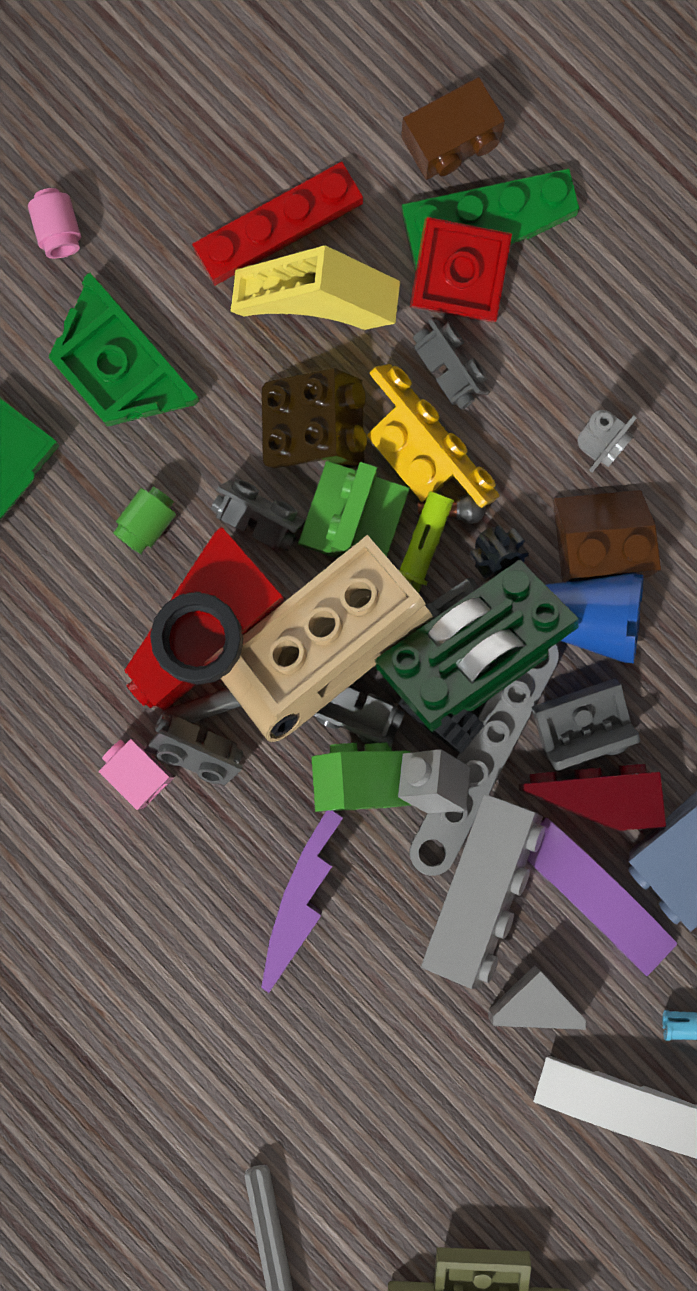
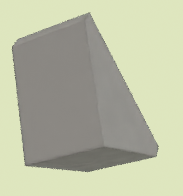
(535, 1004)

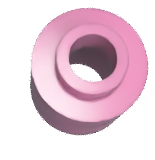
(54, 223)

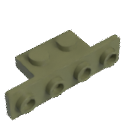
(476, 1271)

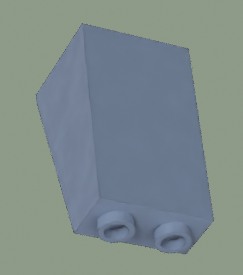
(669, 863)

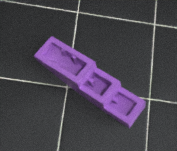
(296, 913)

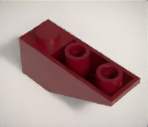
(615, 801)

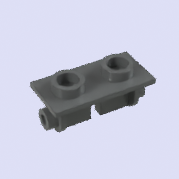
(442, 348)
(273, 519)
(372, 723)
(176, 745)

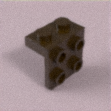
(313, 419)

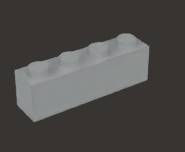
(482, 893)

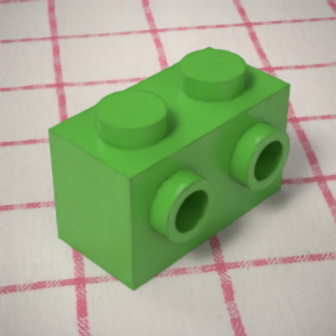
(357, 778)

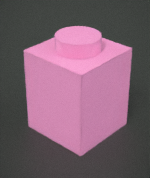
(134, 773)

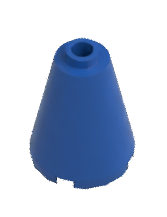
(606, 613)

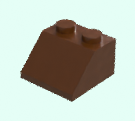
(605, 536)

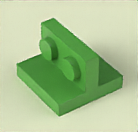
(350, 507)

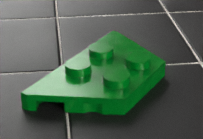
(115, 362)

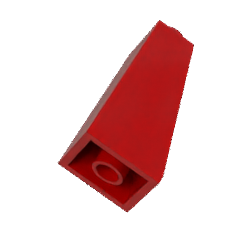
(198, 635)

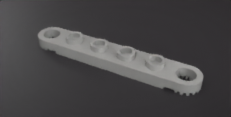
(486, 755)

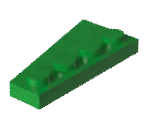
(514, 207)

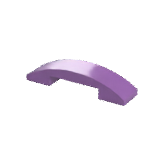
(601, 899)

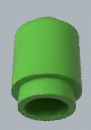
(145, 519)

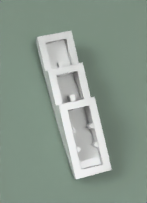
(619, 1106)

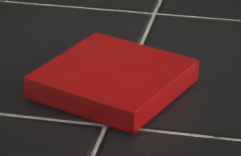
(460, 270)

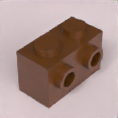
(453, 129)

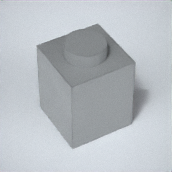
(434, 781)

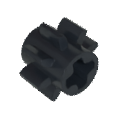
(498, 550)

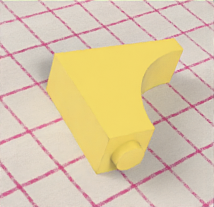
(317, 285)

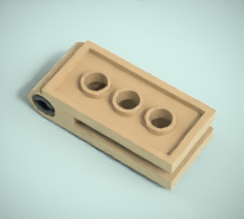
(327, 638)

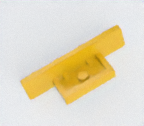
(421, 446)

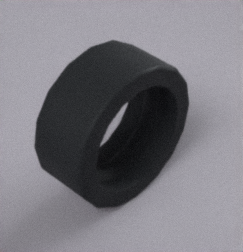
(169, 615)

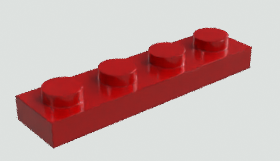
(278, 223)

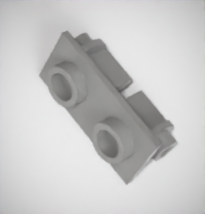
(604, 437)

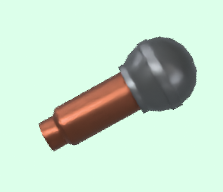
(464, 509)

